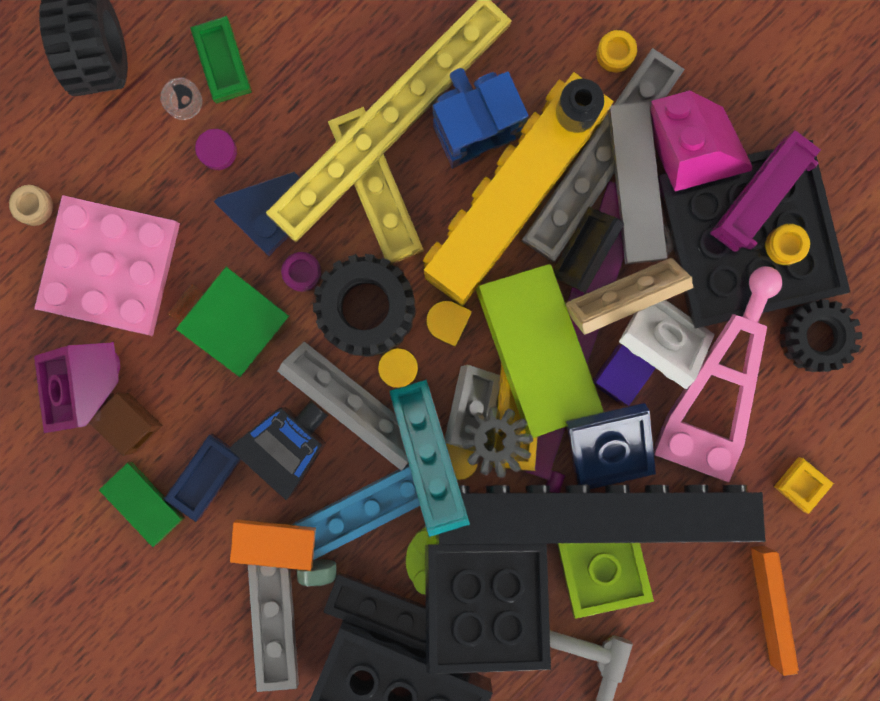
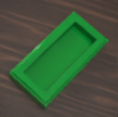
(221, 59)
(141, 504)

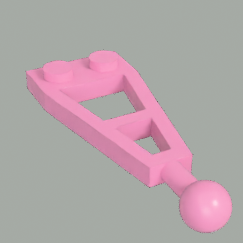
(699, 447)

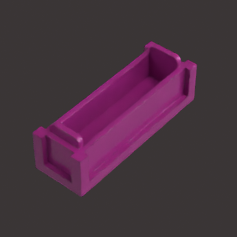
(765, 191)

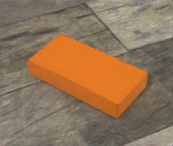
(273, 545)

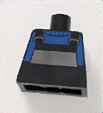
(283, 447)

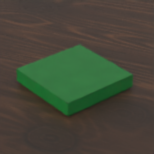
(232, 321)

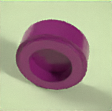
(216, 149)
(301, 272)

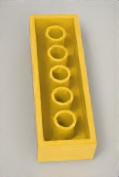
(507, 200)

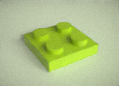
(604, 576)

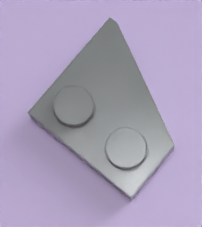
(474, 393)

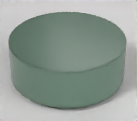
(322, 573)

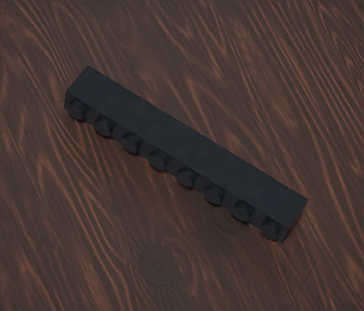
(609, 516)

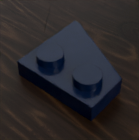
(249, 208)

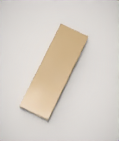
(629, 295)

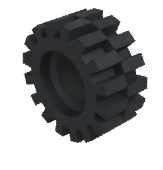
(842, 328)

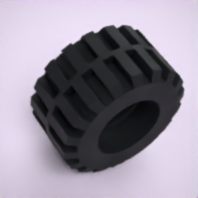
(84, 45)
(341, 281)

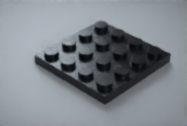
(723, 275)

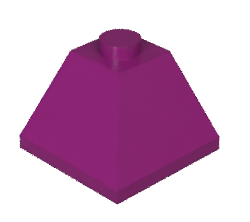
(75, 383)

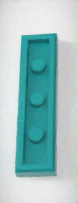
(428, 459)

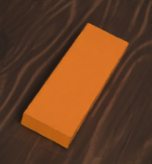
(774, 610)

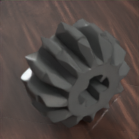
(483, 441)

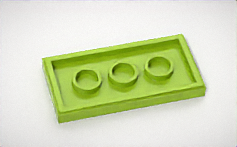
(539, 350)

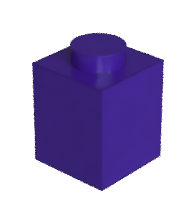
(623, 375)

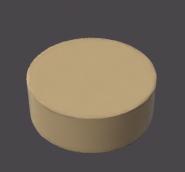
(31, 205)

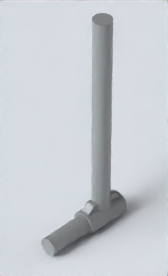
(610, 658)

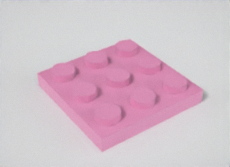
(107, 265)

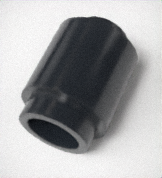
(577, 117)

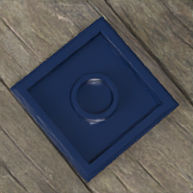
(612, 446)

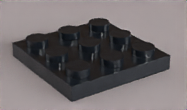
(486, 608)

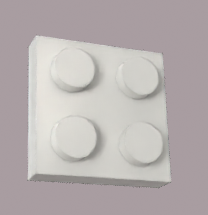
(668, 341)

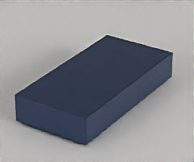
(203, 478)

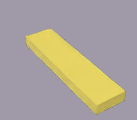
(382, 201)

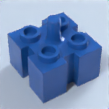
(480, 118)

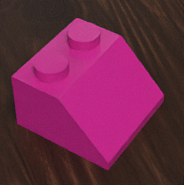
(695, 140)

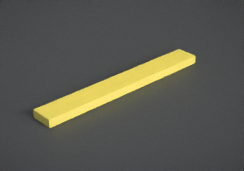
(388, 119)

